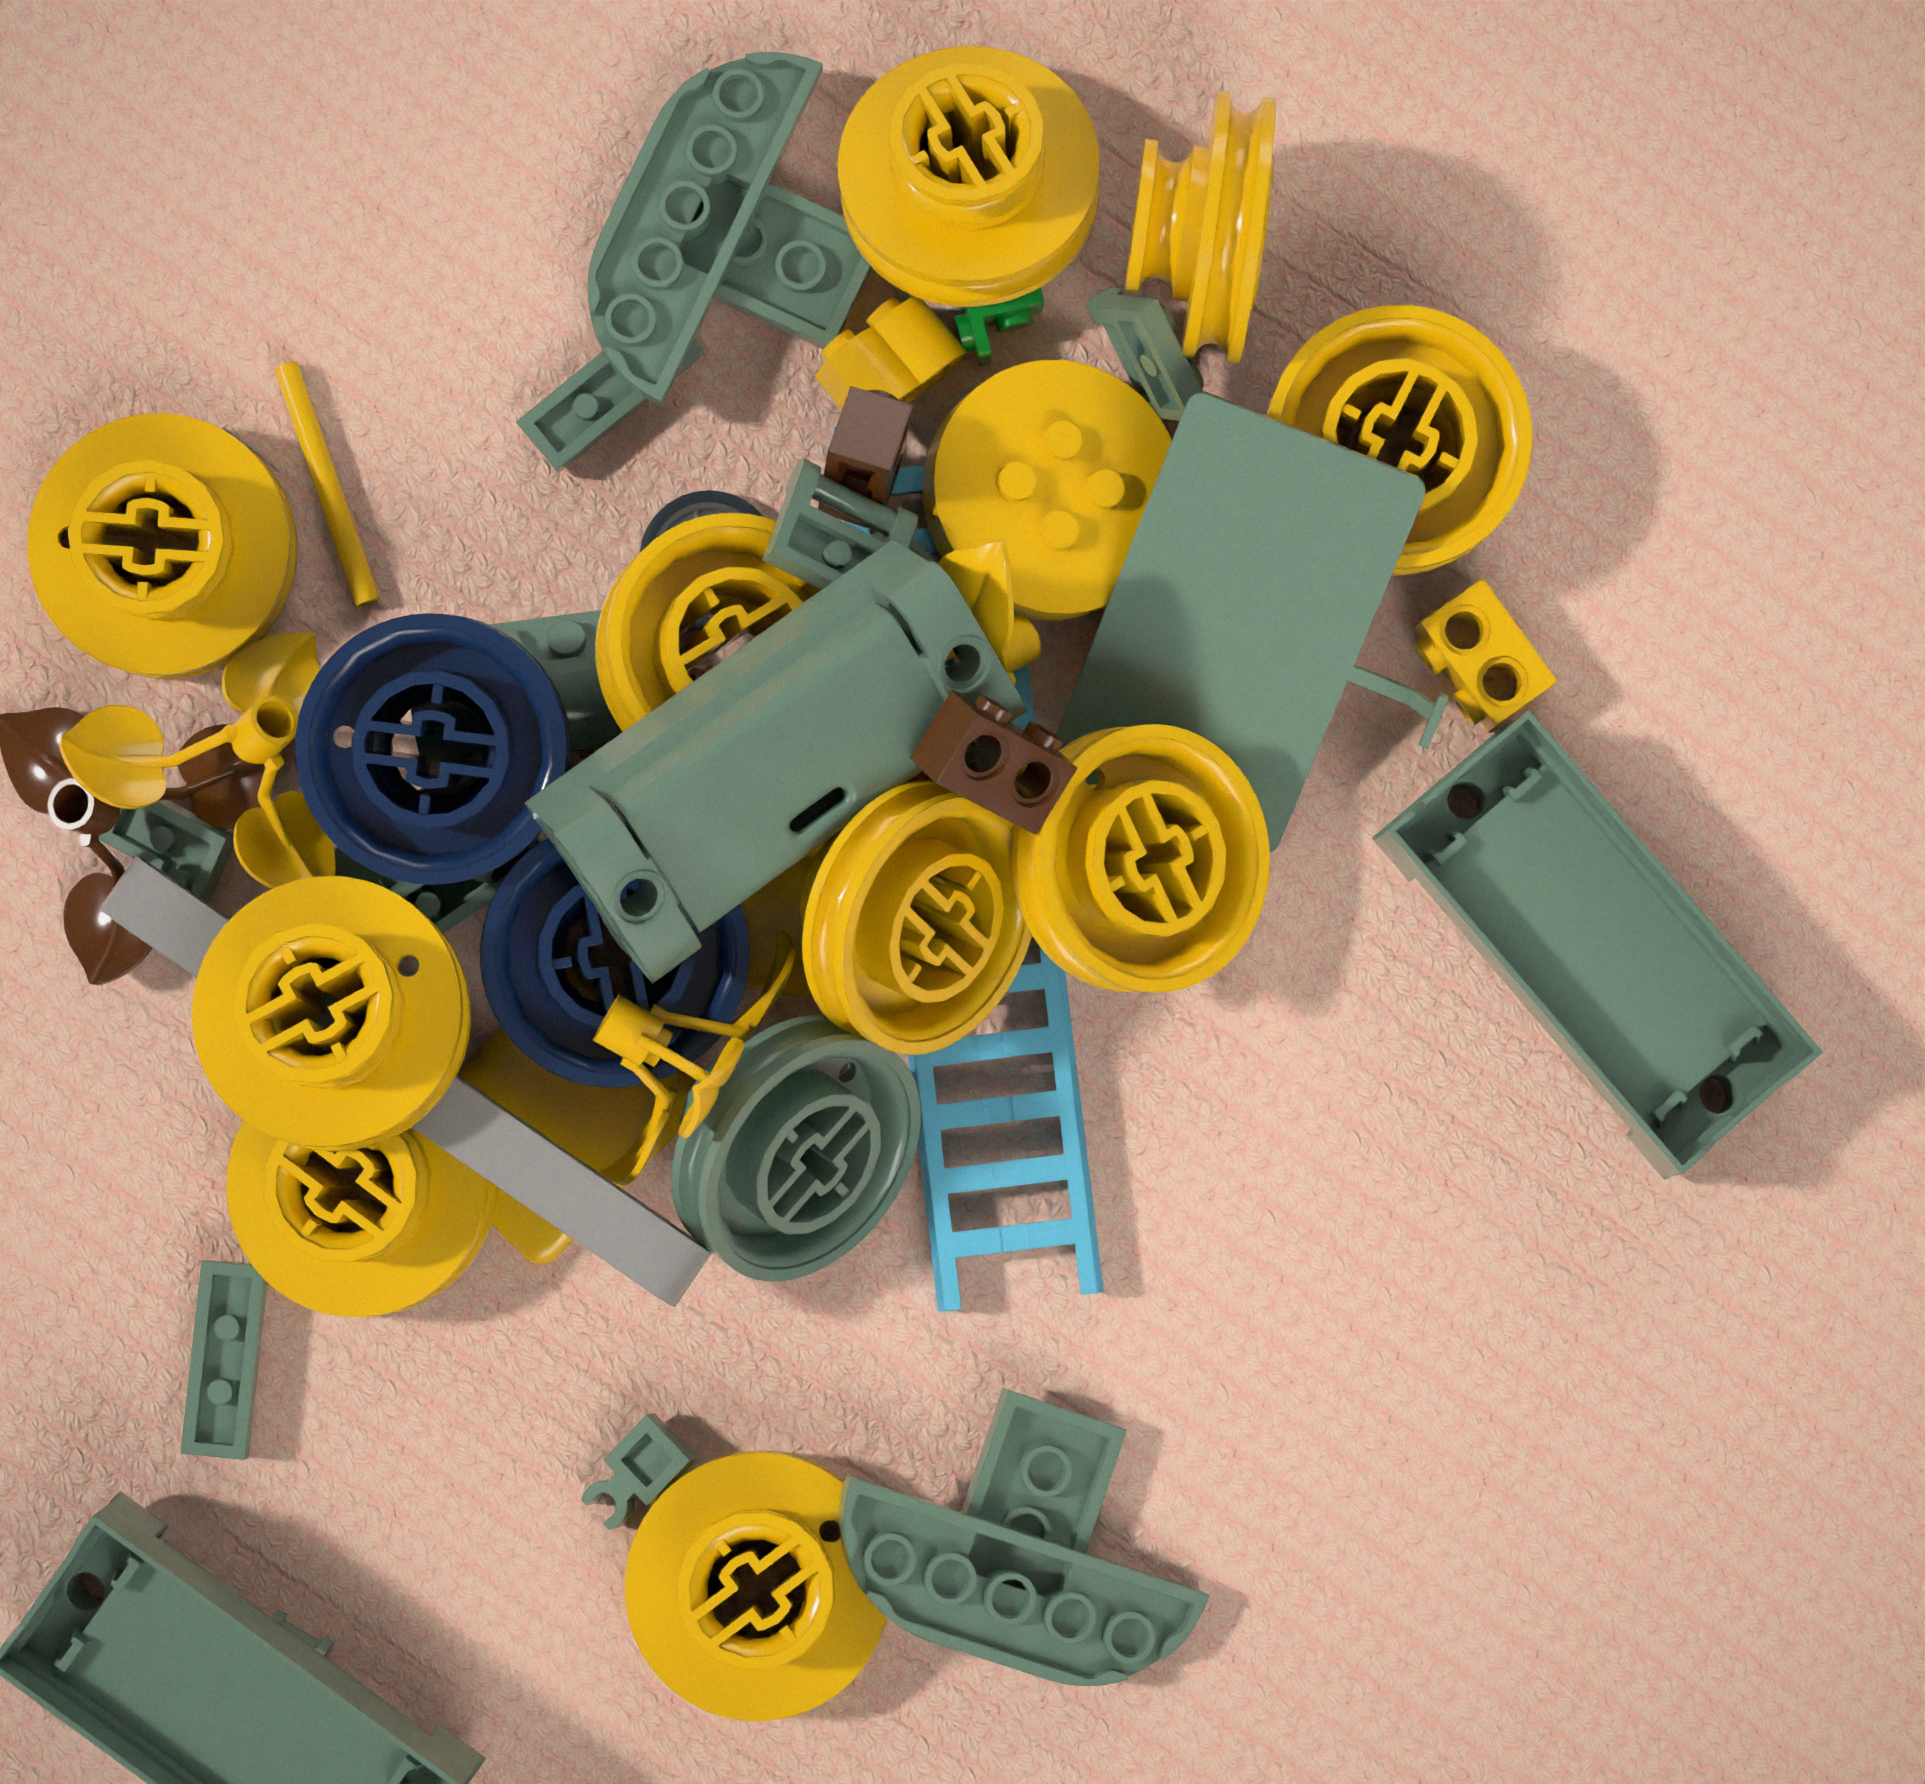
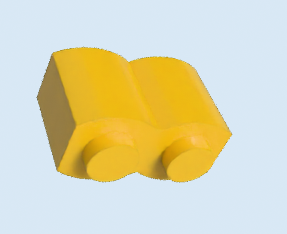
(899, 353)

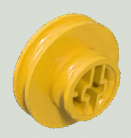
(1207, 224)
(948, 228)
(1465, 406)
(687, 574)
(206, 598)
(1150, 868)
(913, 919)
(391, 1036)
(401, 1257)
(672, 1616)

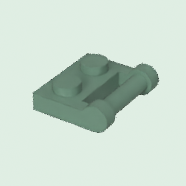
(1148, 349)
(821, 546)

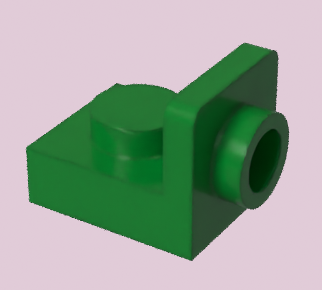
(1007, 317)

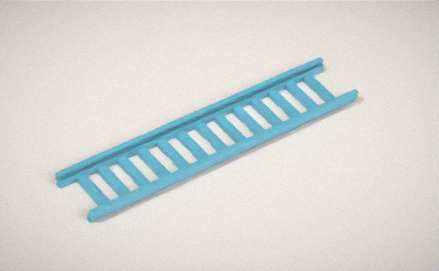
(1062, 1102)

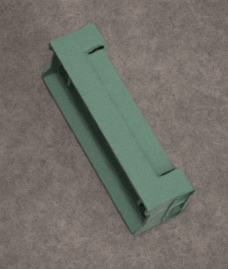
(767, 753)
(1599, 943)
(200, 1681)

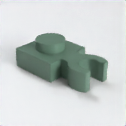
(644, 1466)

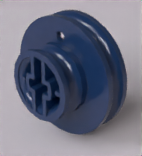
(359, 789)
(550, 1018)

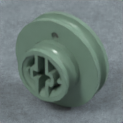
(793, 1154)

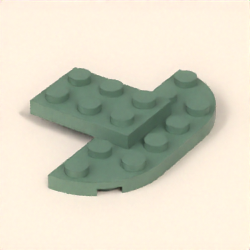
(712, 227)
(1013, 1564)

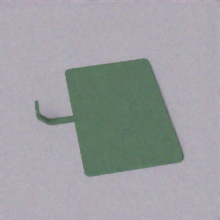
(1251, 597)

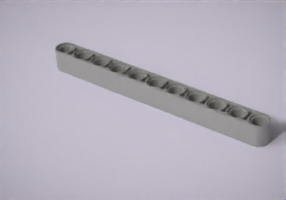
(464, 1120)

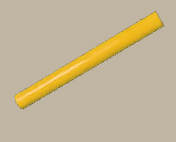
(327, 484)

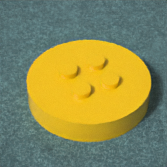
(1054, 467)

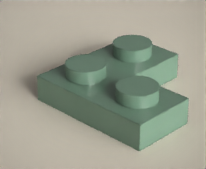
(174, 844)

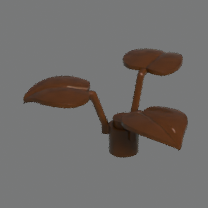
(219, 791)

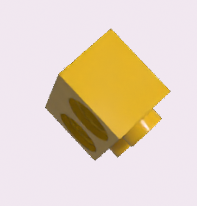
(1498, 646)

